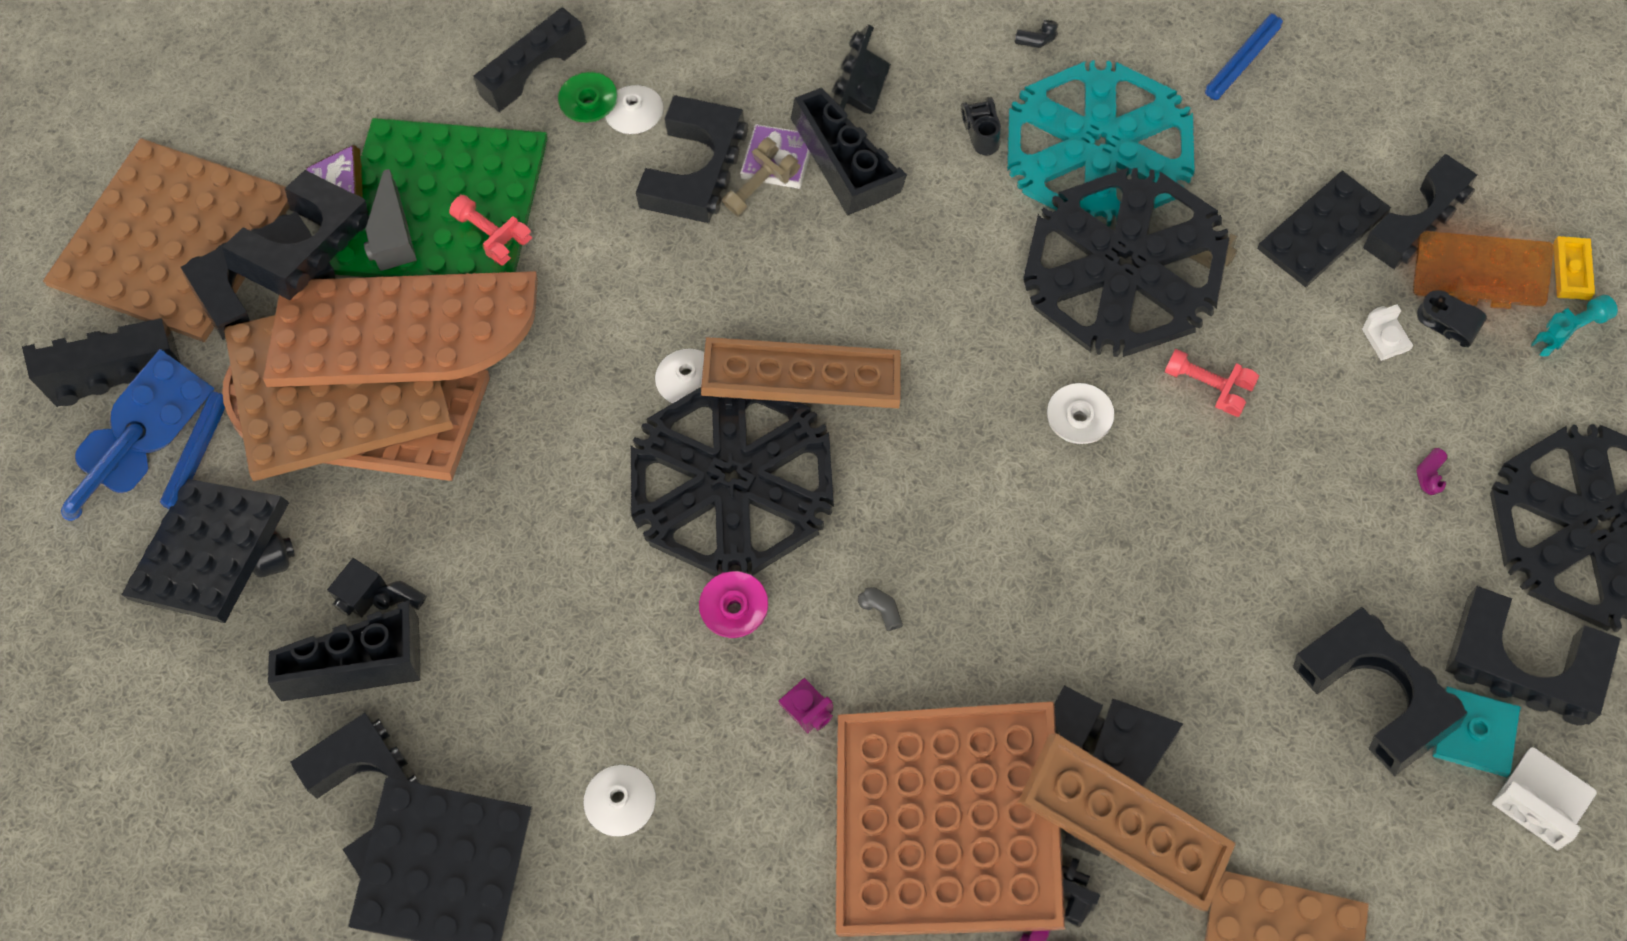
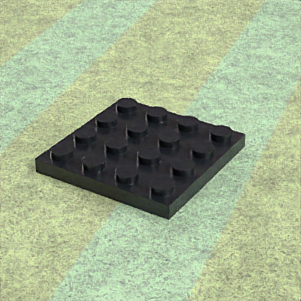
(205, 550)
(439, 864)

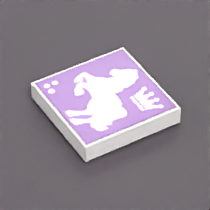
(788, 143)

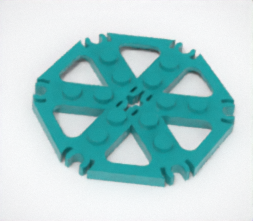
(1100, 121)

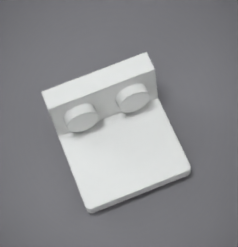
(1545, 798)

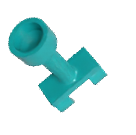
(1566, 323)

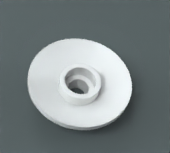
(636, 117)
(671, 382)
(1082, 400)
(631, 812)

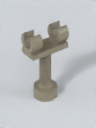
(763, 154)

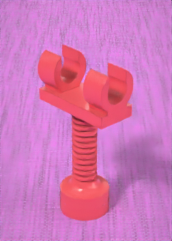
(464, 209)
(1227, 402)

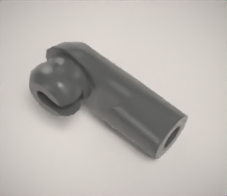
(882, 602)

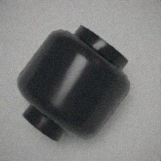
(275, 556)

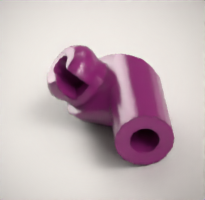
(1427, 472)

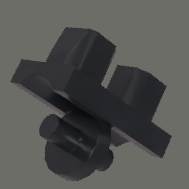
(1079, 898)

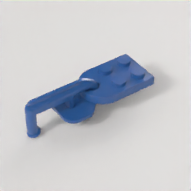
(158, 400)

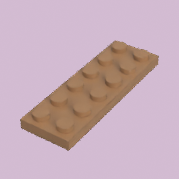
(801, 372)
(1127, 822)

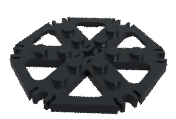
(1120, 282)
(754, 469)
(1571, 510)

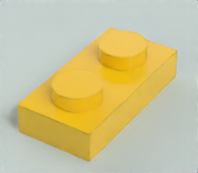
(1574, 268)

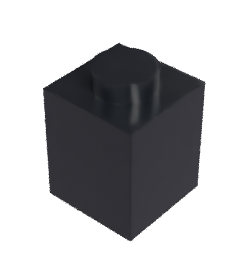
(355, 588)

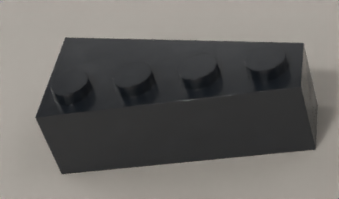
(846, 157)
(96, 363)
(350, 658)
(1132, 744)

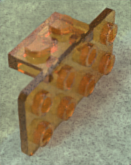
(1484, 269)

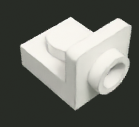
(1386, 332)

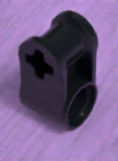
(982, 125)
(1453, 319)

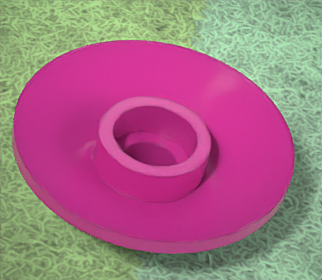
(730, 589)

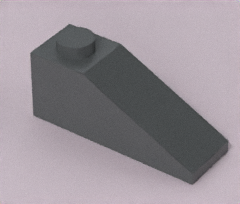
(387, 227)

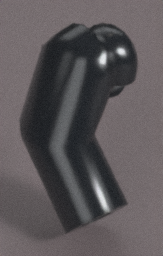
(1039, 38)
(396, 593)

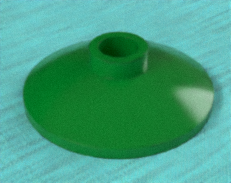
(584, 88)

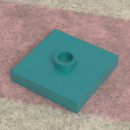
(1484, 737)

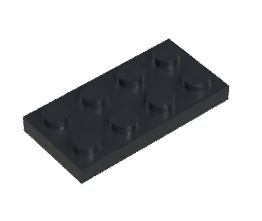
(1323, 228)

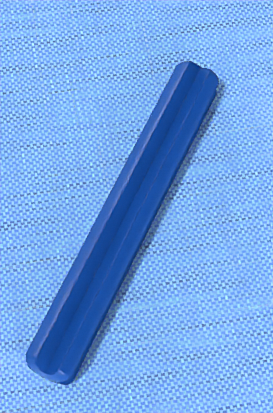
(1243, 57)
(194, 448)

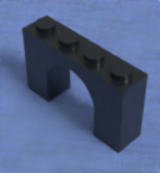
(695, 194)
(290, 267)
(214, 282)
(1364, 643)
(1481, 659)
(349, 751)

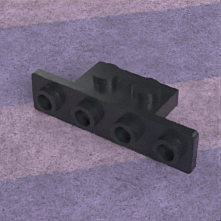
(861, 75)

